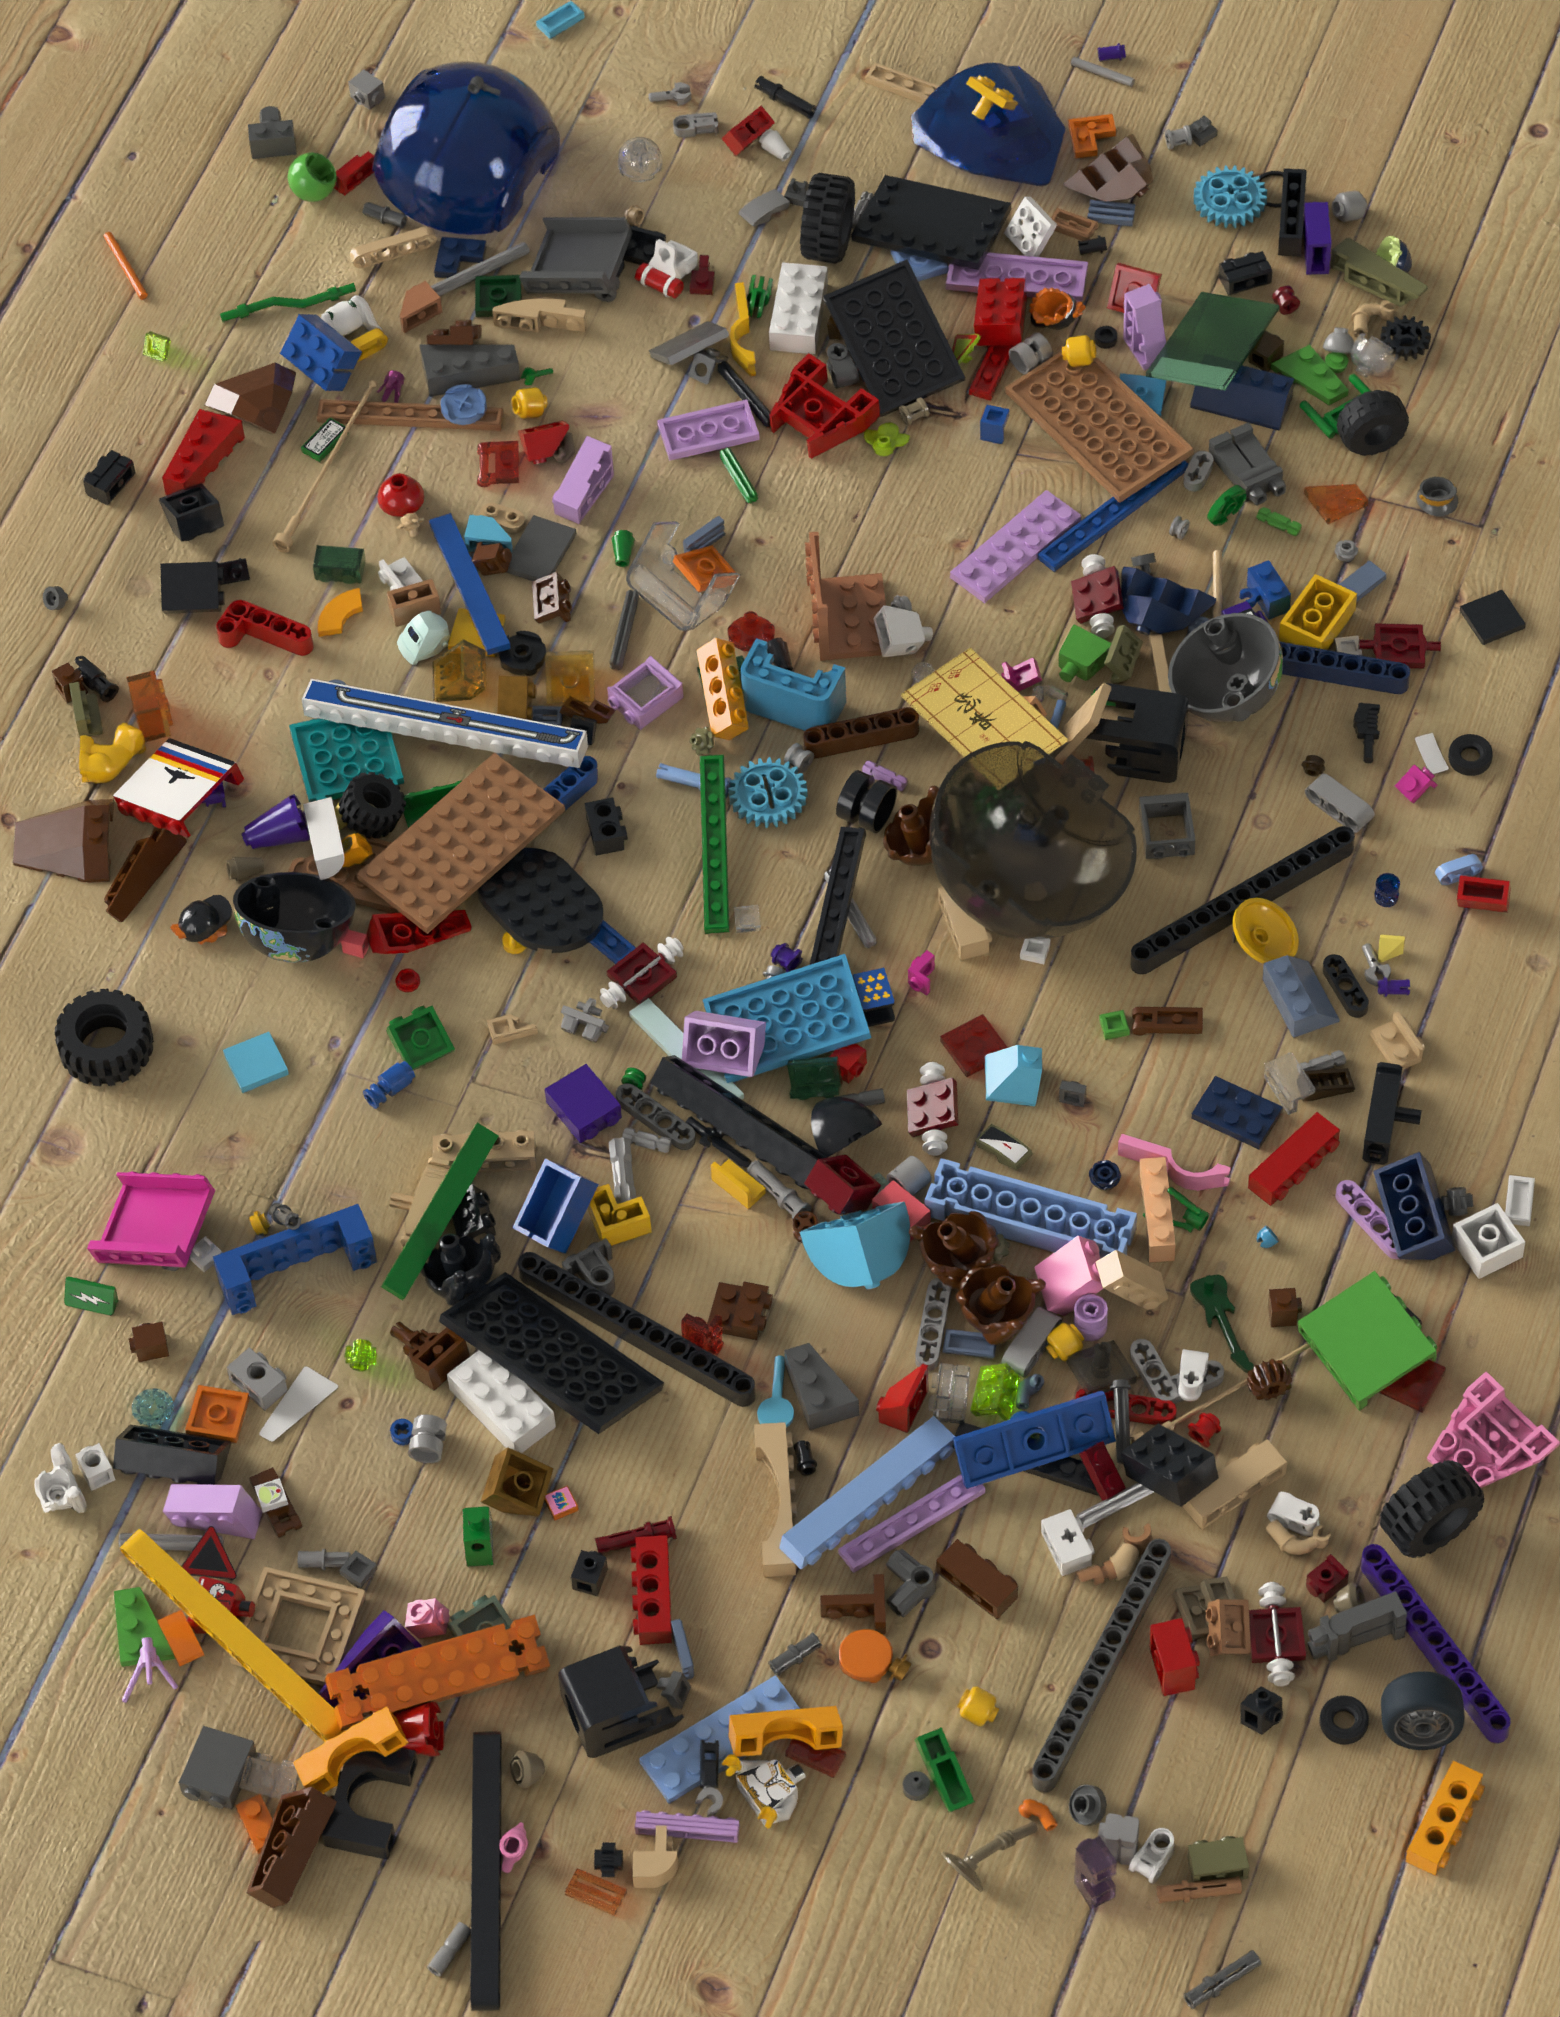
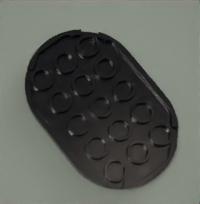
(543, 902)

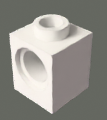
(98, 1475)

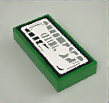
(323, 440)

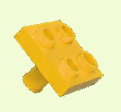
(990, 96)

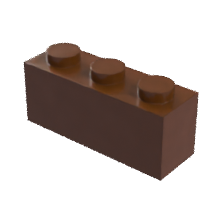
(977, 1578)

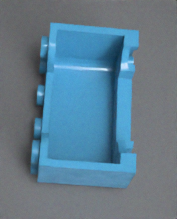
(790, 695)

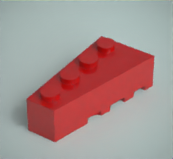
(202, 448)

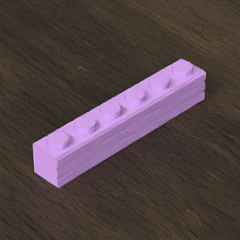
(688, 1826)

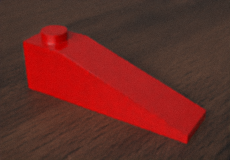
(397, 934)

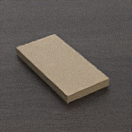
(1083, 722)

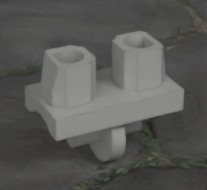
(594, 1025)

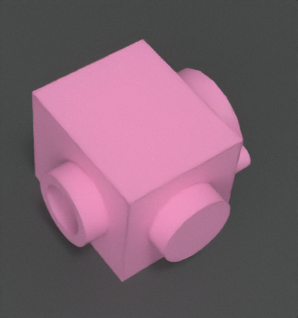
(427, 1618)

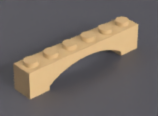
(771, 1448)

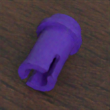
(1111, 52)
(1393, 987)

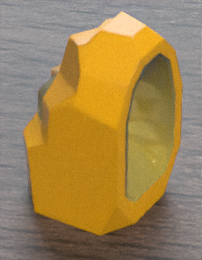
(355, 849)

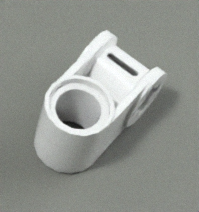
(1192, 1373)
(1294, 1514)
(1151, 1859)

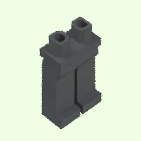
(1247, 463)
(1358, 1626)

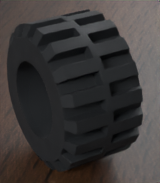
(378, 792)

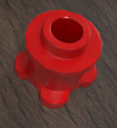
(1204, 1428)

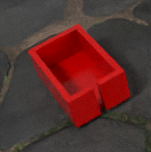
(1000, 311)

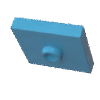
(1148, 389)

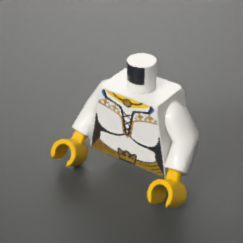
(766, 1787)

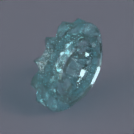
(146, 1400)

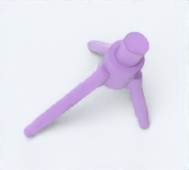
(148, 1659)

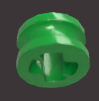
(635, 1077)

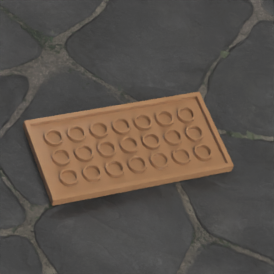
(1100, 424)
(460, 842)

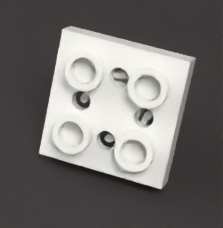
(1036, 228)

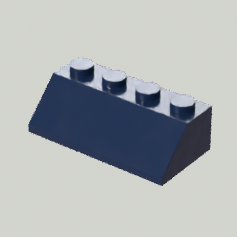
(1250, 397)
(1414, 1209)

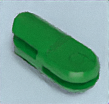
(758, 296)

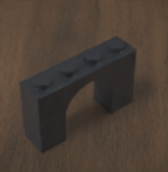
(359, 1834)

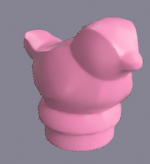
(513, 1846)

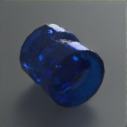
(1387, 890)

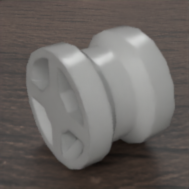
(799, 757)

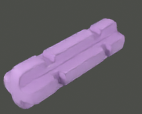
(884, 774)

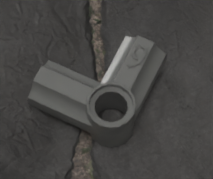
(910, 1592)

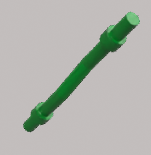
(331, 294)

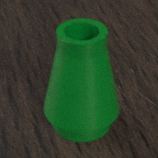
(622, 545)

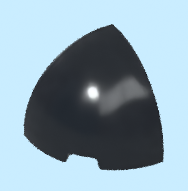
(840, 1122)

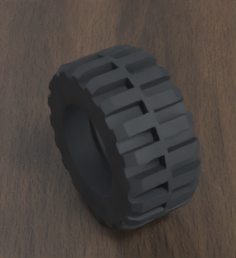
(827, 218)
(96, 1012)
(1431, 1509)

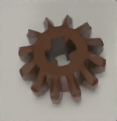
(1269, 1379)

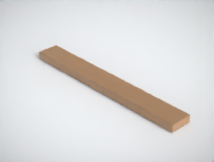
(402, 415)

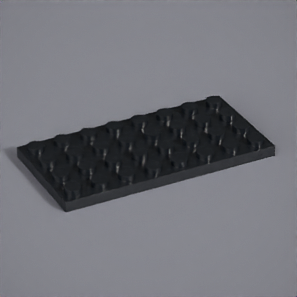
(551, 1352)

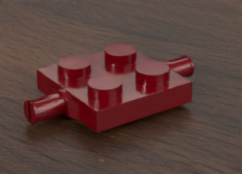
(1400, 644)

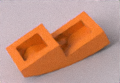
(180, 1638)

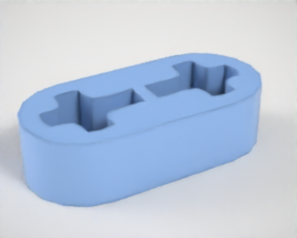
(1465, 866)

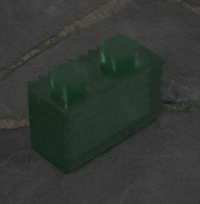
(339, 564)

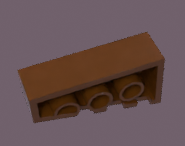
(289, 1845)

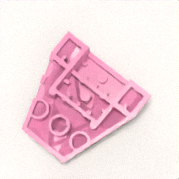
(1491, 1435)

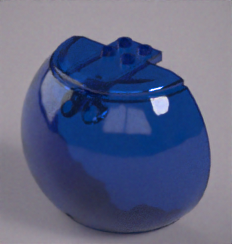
(464, 155)

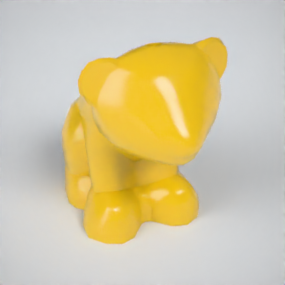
(105, 762)

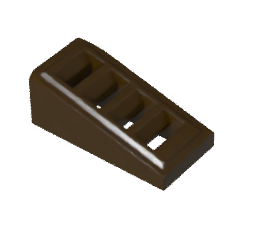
(1327, 1090)

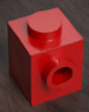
(851, 1061)

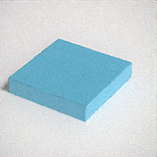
(255, 1062)

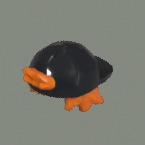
(1054, 309)
(204, 920)

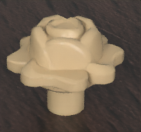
(410, 523)

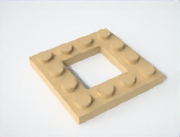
(341, 1601)

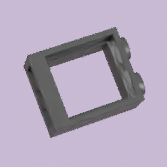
(1155, 807)

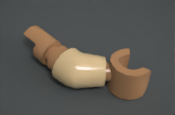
(1122, 1562)

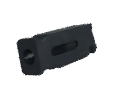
(1384, 1112)

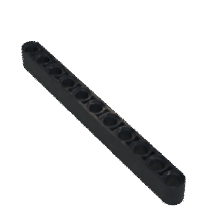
(1296, 868)
(642, 1338)
(486, 1871)

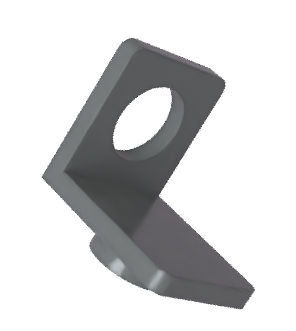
(709, 357)

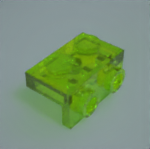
(995, 1391)

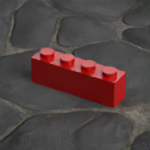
(1294, 1159)

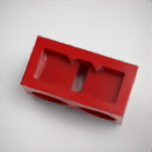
(748, 130)

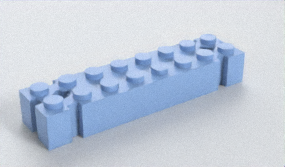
(1027, 1210)

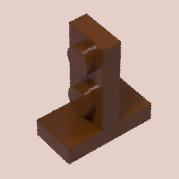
(858, 1605)

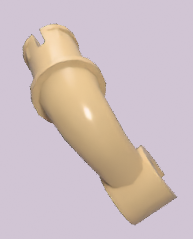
(1363, 313)
(1292, 1545)

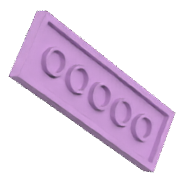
(1038, 272)
(1014, 546)

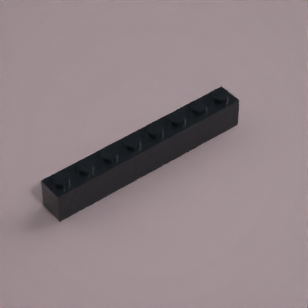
(736, 1119)

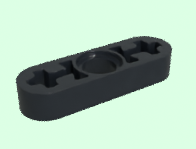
(1345, 975)

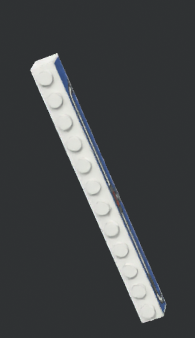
(445, 723)

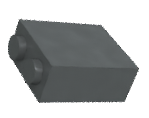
(216, 1768)

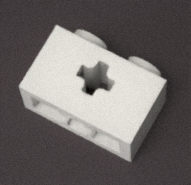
(1067, 1542)

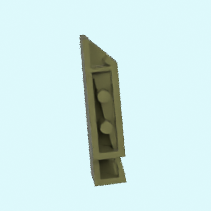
(1375, 274)

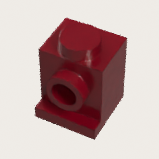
(1336, 1579)

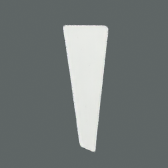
(302, 1397)

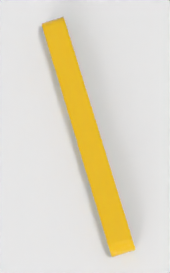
(231, 1635)

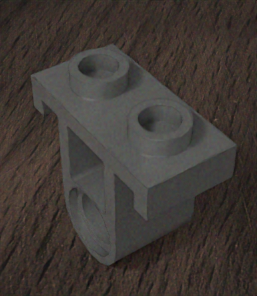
(592, 1266)

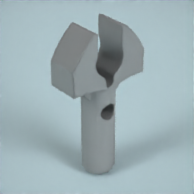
(675, 94)
(1375, 966)

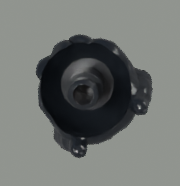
(460, 1266)

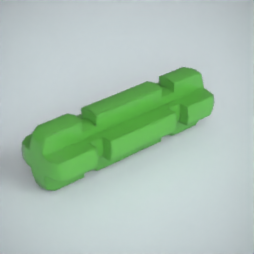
(1279, 521)

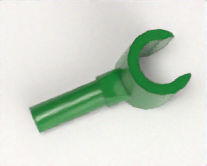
(530, 374)

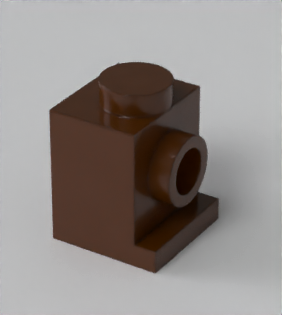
(492, 558)
(63, 676)

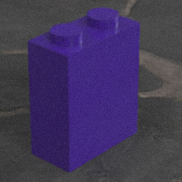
(1317, 238)
(583, 1103)

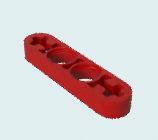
(1148, 1402)

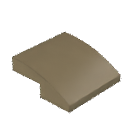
(1194, 1601)

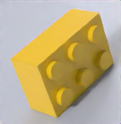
(1318, 614)

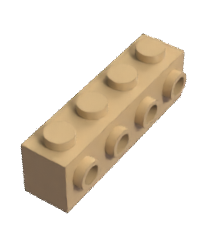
(509, 1153)

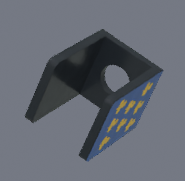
(875, 996)

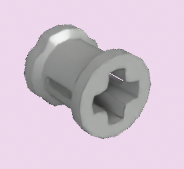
(1178, 137)

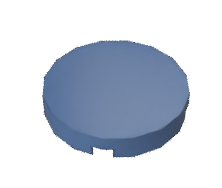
(463, 404)

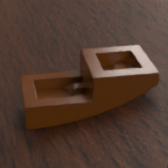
(596, 710)

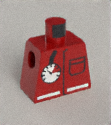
(229, 1596)

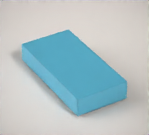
(560, 19)

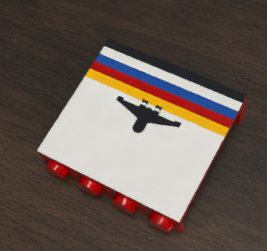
(174, 785)

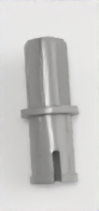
(322, 1559)

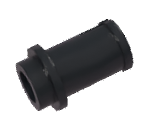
(1092, 245)
(806, 1464)

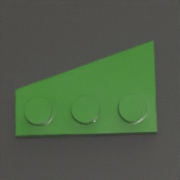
(1313, 374)
(137, 1622)

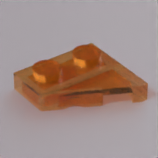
(1336, 500)

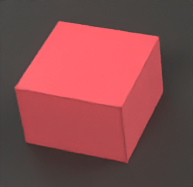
(355, 944)

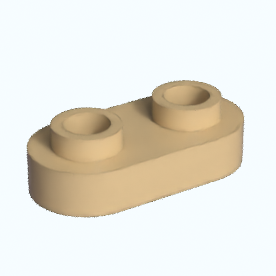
(503, 517)

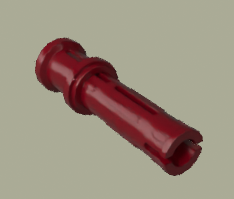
(627, 1538)

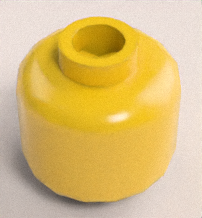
(1079, 351)
(529, 403)
(1064, 1341)
(978, 1706)

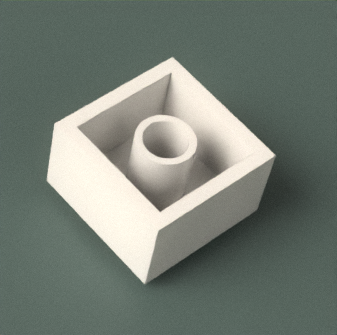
(1488, 1240)

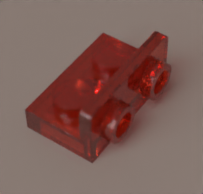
(703, 1334)

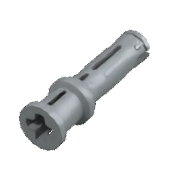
(786, 1198)

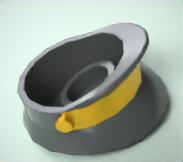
(1437, 496)

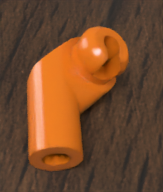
(1032, 1807)

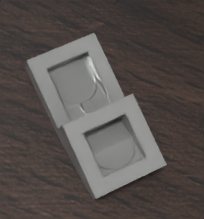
(762, 207)

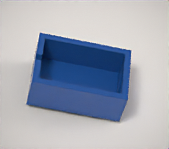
(319, 351)
(555, 1206)

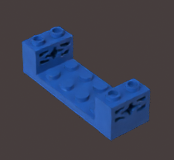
(279, 1251)

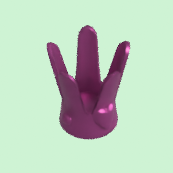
(392, 380)

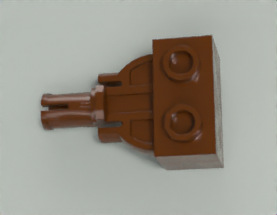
(431, 1353)

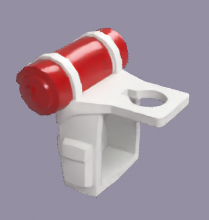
(667, 268)

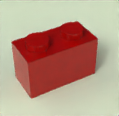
(1483, 894)

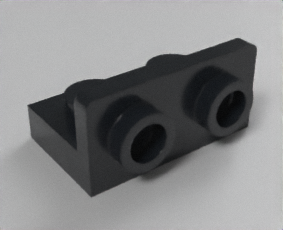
(642, 245)
(473, 1214)

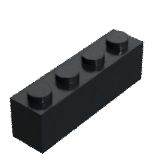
(1292, 212)

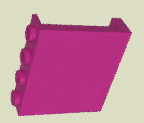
(154, 1220)

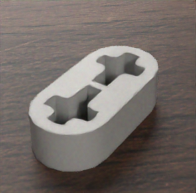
(1194, 469)

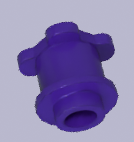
(216, 796)
(786, 957)

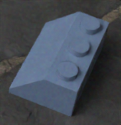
(1298, 995)

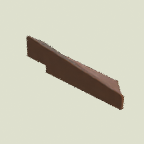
(141, 870)

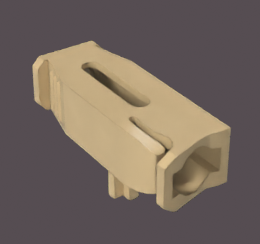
(416, 1205)

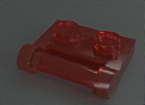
(505, 463)

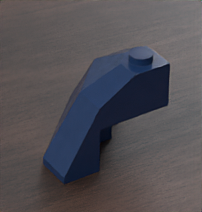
(1159, 603)

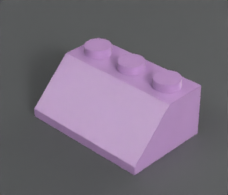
(723, 1043)

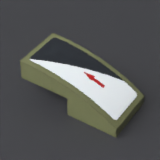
(1005, 1146)

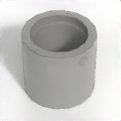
(910, 1175)

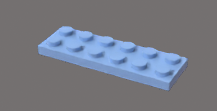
(676, 1763)

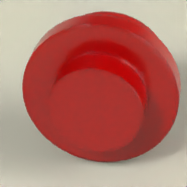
(407, 980)

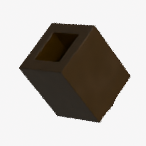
(1266, 351)

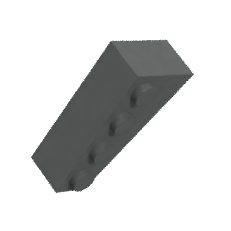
(468, 364)

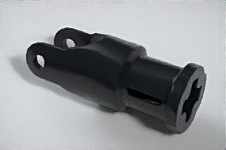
(96, 679)

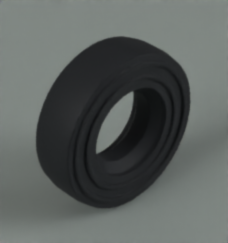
(1470, 741)
(1340, 1735)

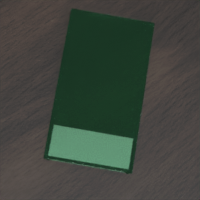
(1212, 341)

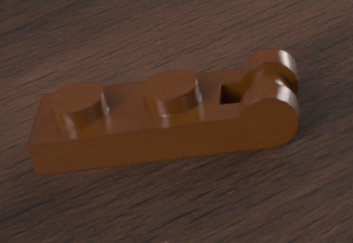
(1167, 1020)
(279, 1513)

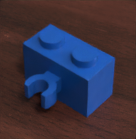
(1267, 590)

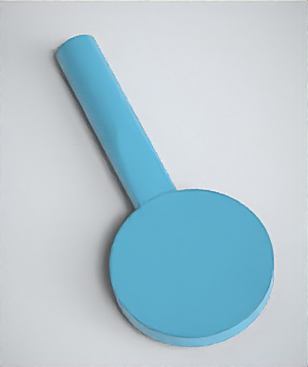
(776, 1408)

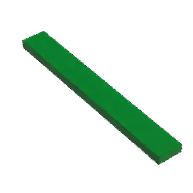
(714, 844)
(439, 1211)

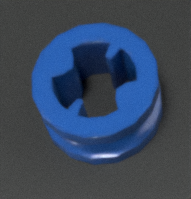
(374, 1096)
(401, 1424)

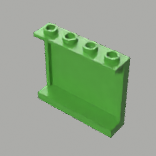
(1366, 1338)

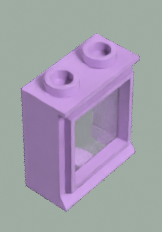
(645, 693)

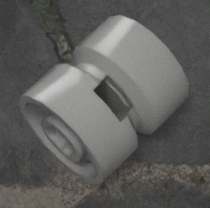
(1030, 353)
(427, 1439)

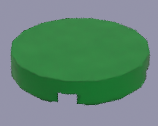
(1227, 503)

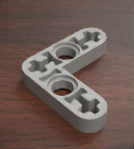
(1170, 1383)

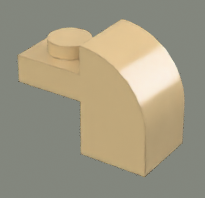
(655, 1867)

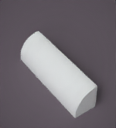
(324, 837)

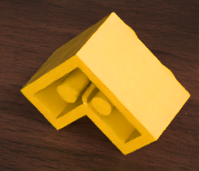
(618, 1221)

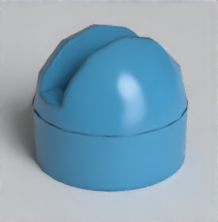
(1267, 1236)

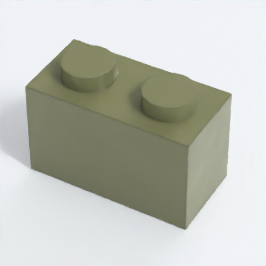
(1218, 1859)

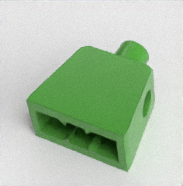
(1082, 654)

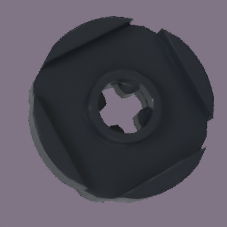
(528, 663)

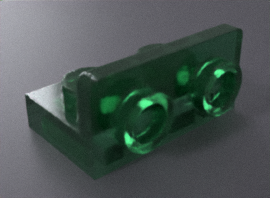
(814, 1078)

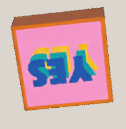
(561, 1503)

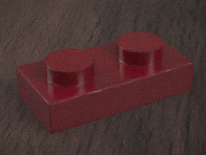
(1102, 1470)

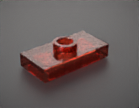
(823, 1760)

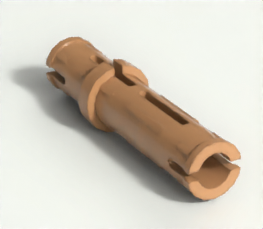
(1201, 1889)

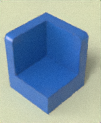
(993, 424)

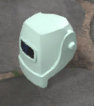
(423, 637)

